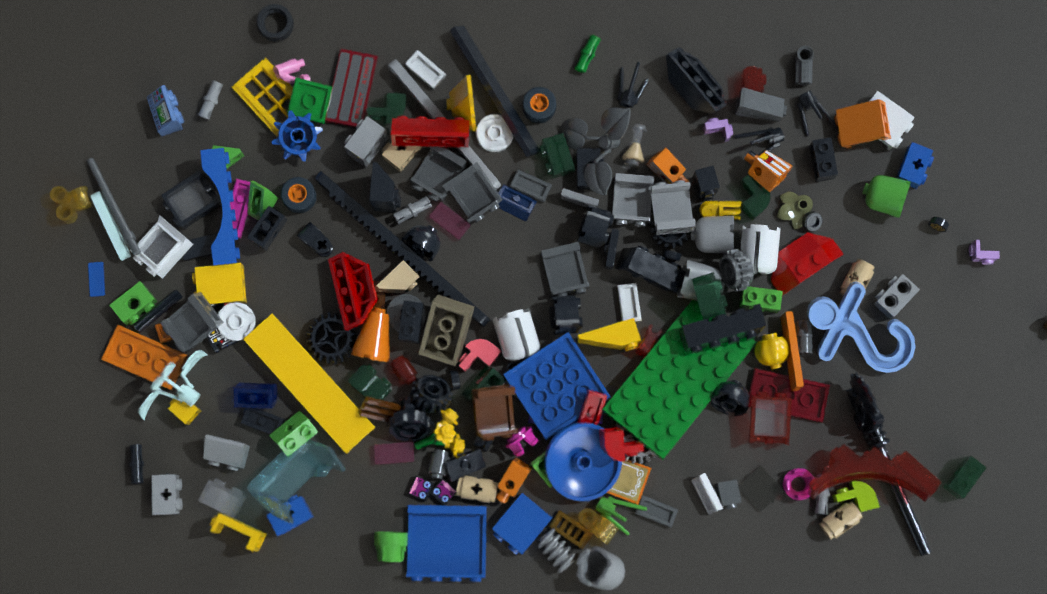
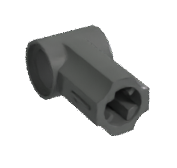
(803, 67)

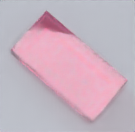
(450, 221)
(394, 453)

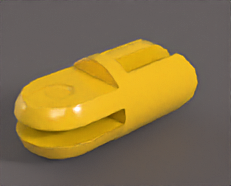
(721, 208)

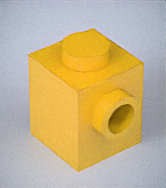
(184, 411)

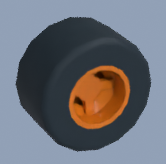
(543, 100)
(295, 189)

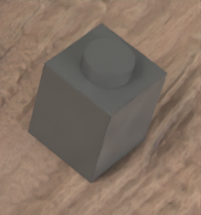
(728, 493)

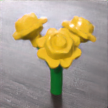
(445, 433)

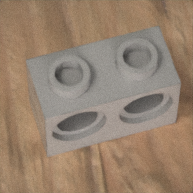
(899, 299)

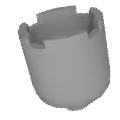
(714, 234)
(693, 270)
(600, 569)

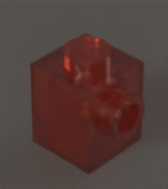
(753, 78)

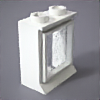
(161, 248)

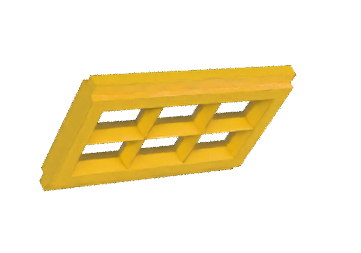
(252, 101)

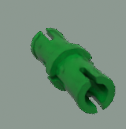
(587, 54)

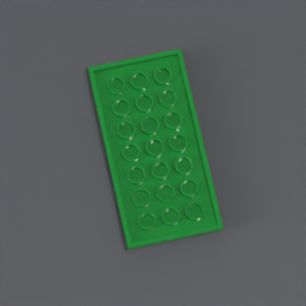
(673, 386)

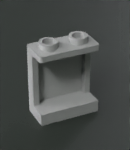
(632, 199)

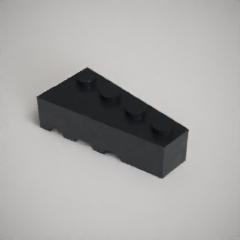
(723, 329)

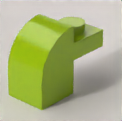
(862, 494)

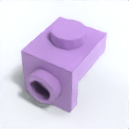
(714, 125)
(985, 257)

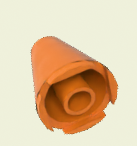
(374, 337)

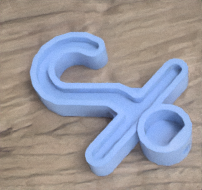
(844, 321)

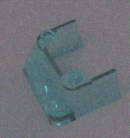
(288, 474)

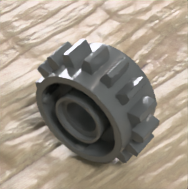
(736, 270)

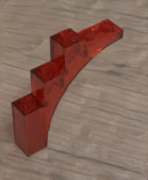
(873, 465)

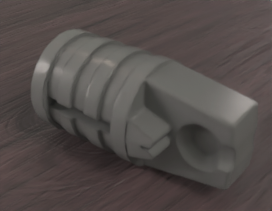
(804, 337)

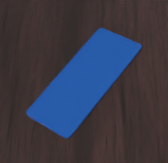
(96, 279)

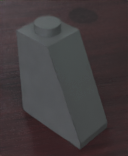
(760, 105)

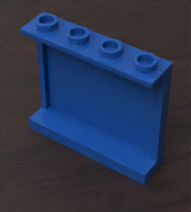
(446, 542)

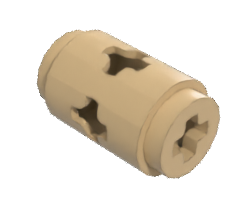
(860, 272)
(488, 486)
(834, 526)

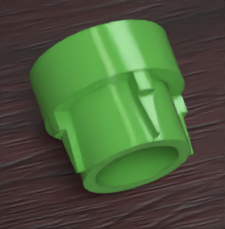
(390, 545)

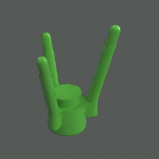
(607, 508)

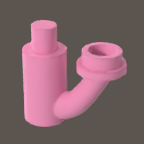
(285, 69)

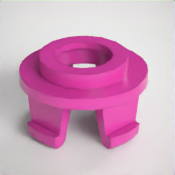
(523, 433)
(797, 472)

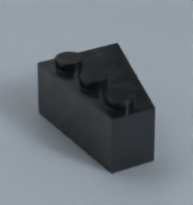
(651, 268)

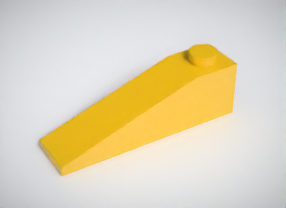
(462, 103)

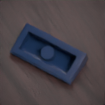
(516, 203)

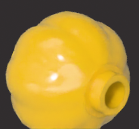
(772, 350)

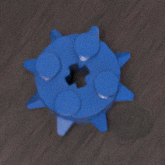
(294, 125)

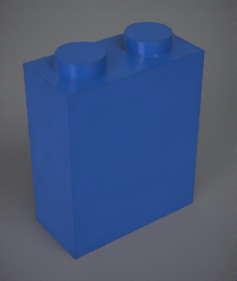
(521, 524)

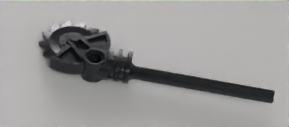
(870, 423)

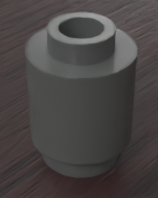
(436, 465)

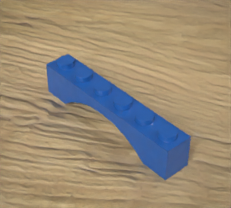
(214, 165)

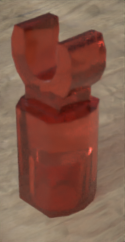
(647, 342)

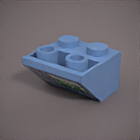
(164, 111)

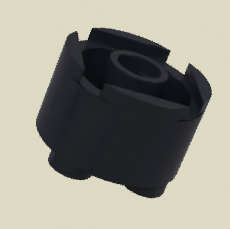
(594, 227)
(565, 314)

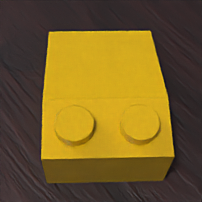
(615, 336)

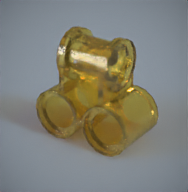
(73, 201)
(599, 526)

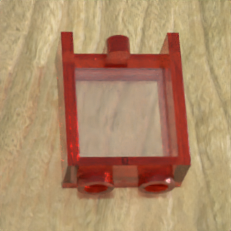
(770, 418)

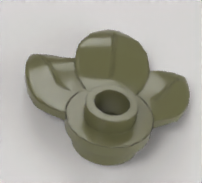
(791, 209)

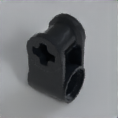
(314, 238)

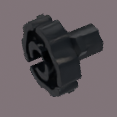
(409, 422)

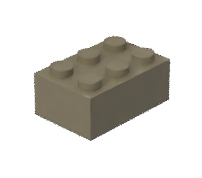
(446, 330)

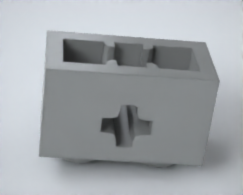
(163, 484)

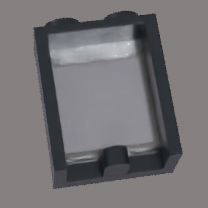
(191, 200)

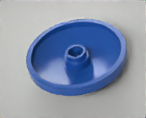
(578, 464)

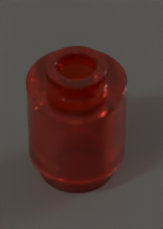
(404, 370)

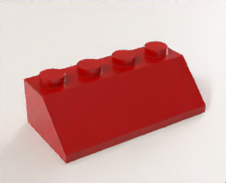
(430, 132)

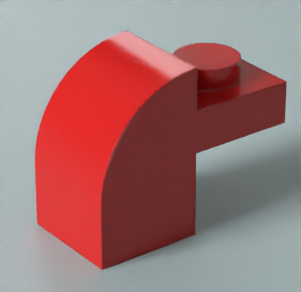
(614, 446)

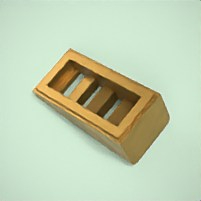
(584, 540)

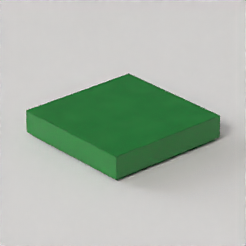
(310, 98)

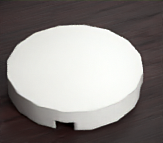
(493, 133)
(237, 320)

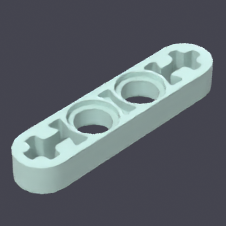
(110, 225)

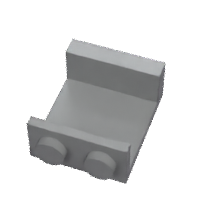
(672, 208)

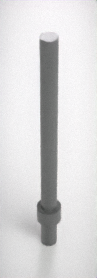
(128, 235)

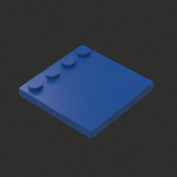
(554, 384)

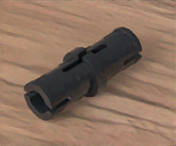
(136, 464)

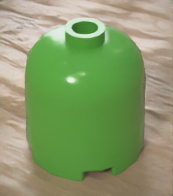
(886, 194)

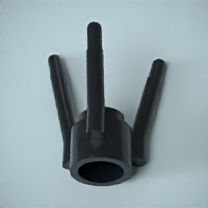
(628, 97)
(809, 101)
(772, 136)

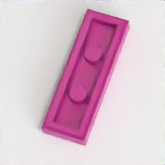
(240, 204)

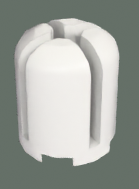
(761, 247)
(517, 335)

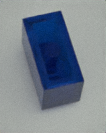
(255, 395)

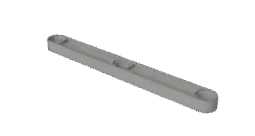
(434, 112)

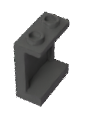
(437, 170)
(474, 192)
(565, 270)
(192, 323)

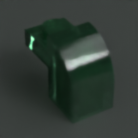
(393, 106)
(759, 198)

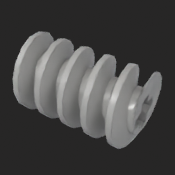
(556, 550)

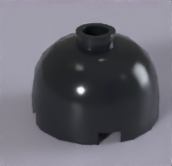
(423, 241)
(731, 397)

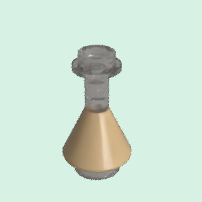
(633, 156)

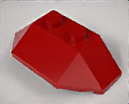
(803, 260)
(353, 288)

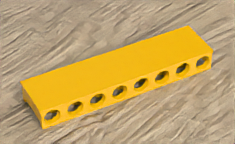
(309, 383)

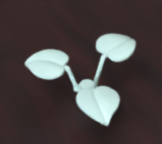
(185, 393)

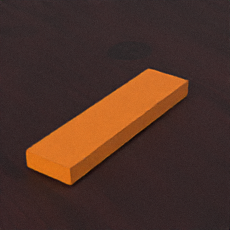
(793, 360)

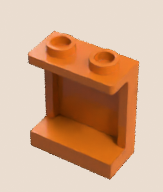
(862, 123)

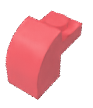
(480, 349)

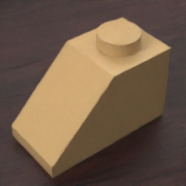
(398, 280)

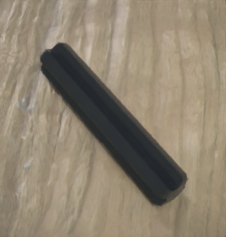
(157, 311)

